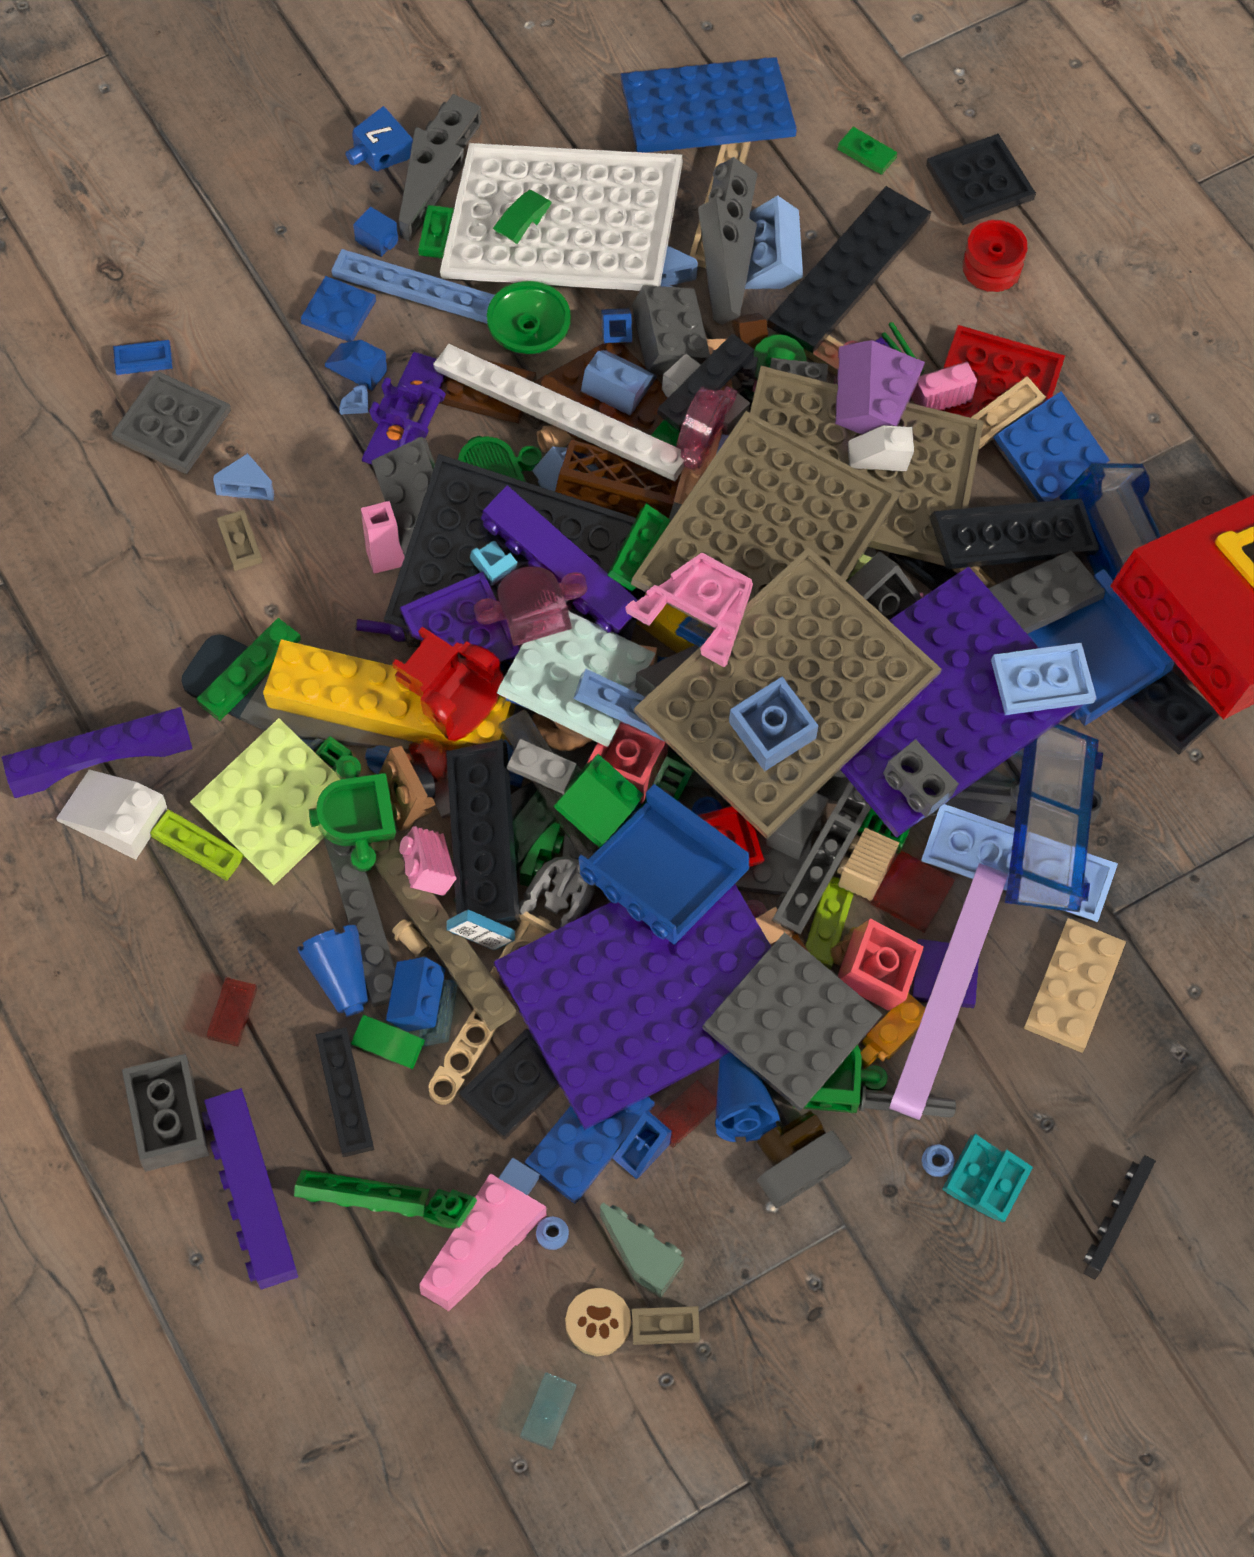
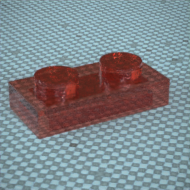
(232, 1012)
(687, 1112)

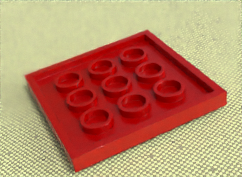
(999, 366)

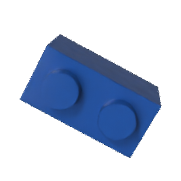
(415, 994)

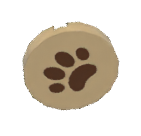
(598, 1321)

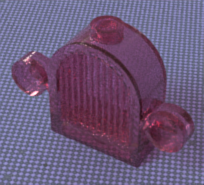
(704, 424)
(532, 603)

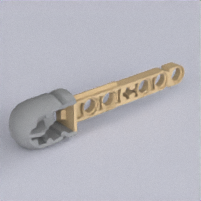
(566, 881)

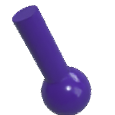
(395, 632)

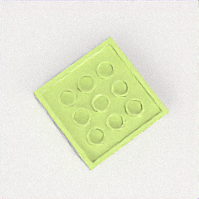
(266, 800)

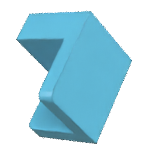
(493, 562)

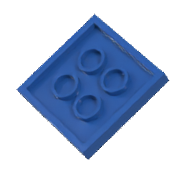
(1050, 447)

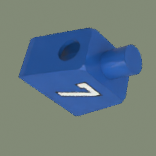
(380, 141)

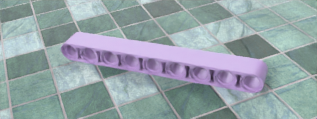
(948, 992)

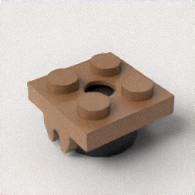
(409, 787)

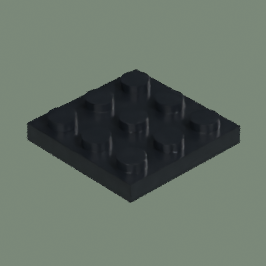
(980, 179)

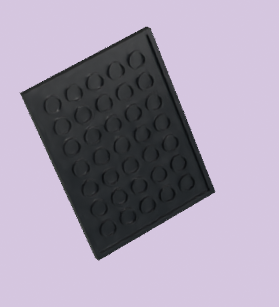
(452, 527)

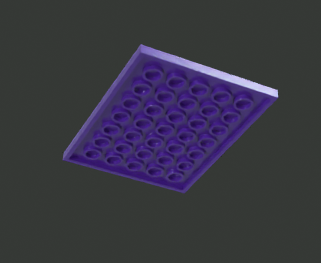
(961, 710)
(627, 1008)

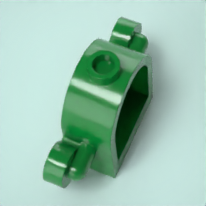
(499, 457)
(355, 812)
(842, 1089)

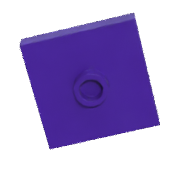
(928, 970)

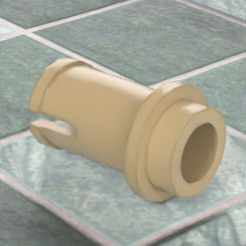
(411, 938)

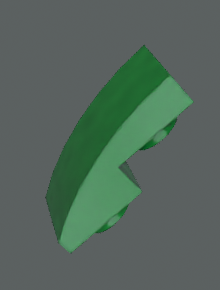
(517, 218)
(542, 850)
(388, 1042)
(449, 1208)

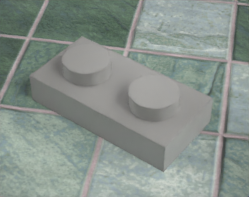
(541, 766)

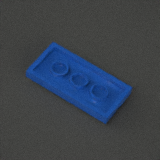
(574, 1156)

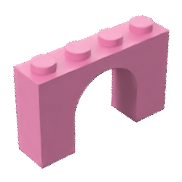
(381, 537)

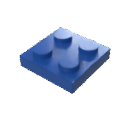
(338, 309)

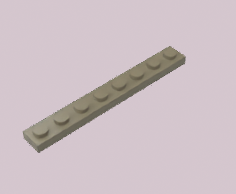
(450, 948)

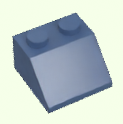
(616, 381)

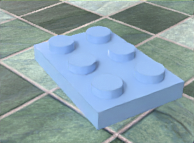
(1043, 678)

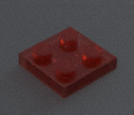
(912, 891)

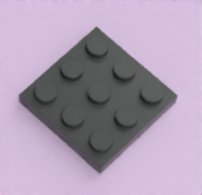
(171, 422)

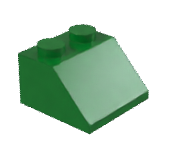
(598, 800)

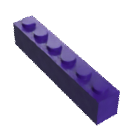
(548, 548)
(250, 1188)

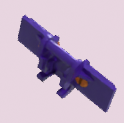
(394, 415)

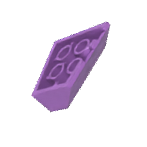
(873, 385)

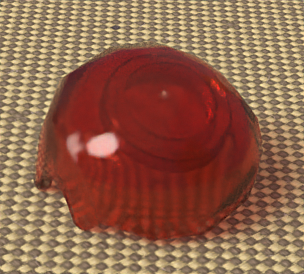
(432, 754)

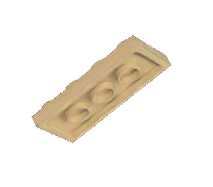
(1075, 985)

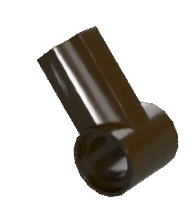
(785, 1141)

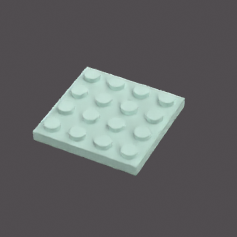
(550, 668)

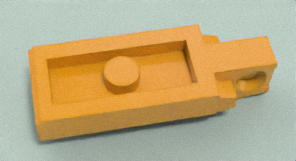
(892, 1031)

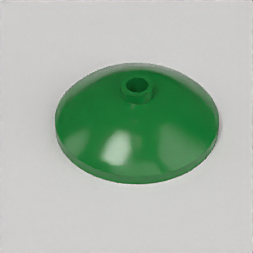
(525, 306)

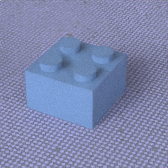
(773, 723)

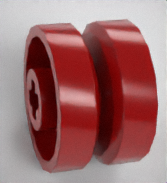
(994, 255)

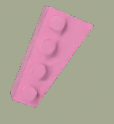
(487, 1234)

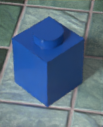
(376, 231)
(616, 325)

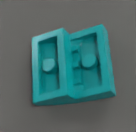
(987, 1178)

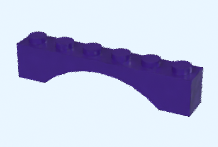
(44, 765)

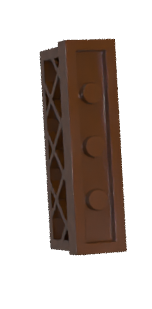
(613, 492)

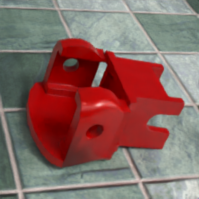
(452, 690)

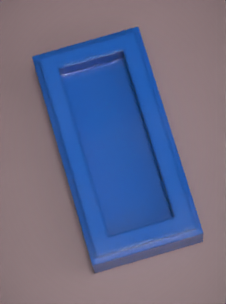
(143, 357)

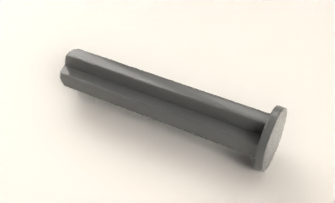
(881, 1101)

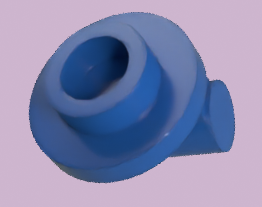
(376, 757)

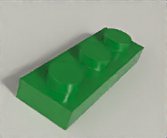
(637, 545)

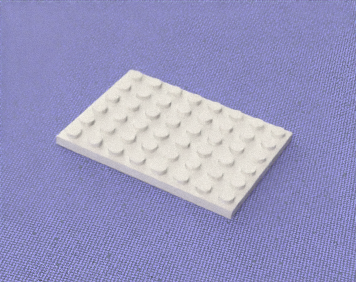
(600, 231)

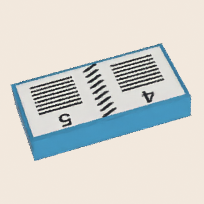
(480, 930)

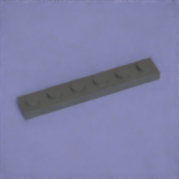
(363, 912)

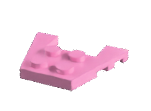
(706, 592)

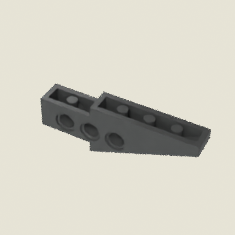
(436, 160)
(728, 237)
(822, 861)

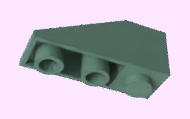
(647, 1259)

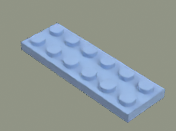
(965, 840)

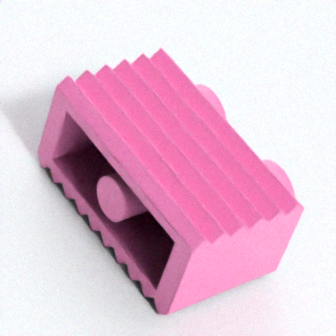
(945, 387)
(427, 861)

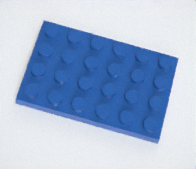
(707, 105)

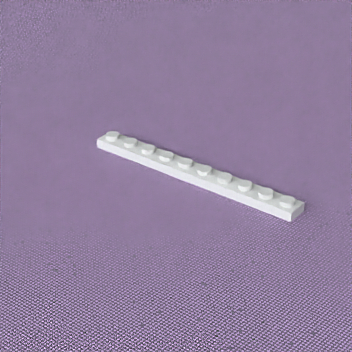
(560, 411)

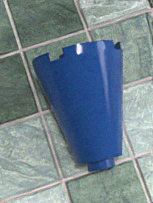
(338, 968)
(742, 1102)

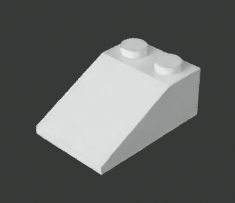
(114, 811)

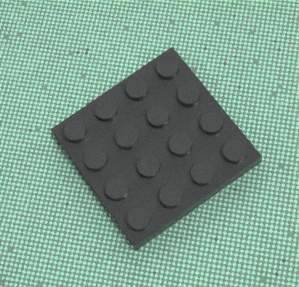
(792, 1021)

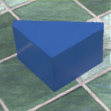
(643, 1145)

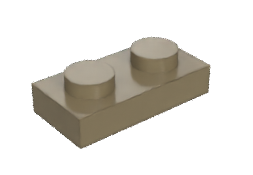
(239, 540)
(665, 1325)

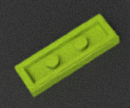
(197, 844)
(829, 922)

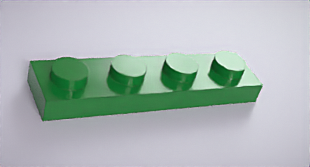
(246, 671)
(362, 1193)

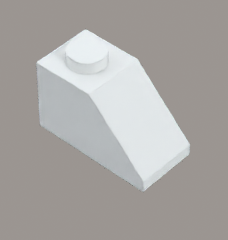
(882, 449)

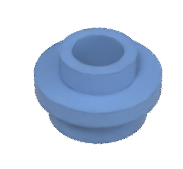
(941, 1152)
(556, 1242)

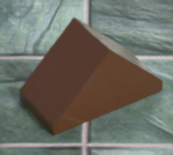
(750, 328)

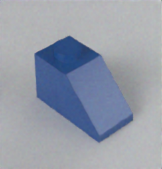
(359, 362)

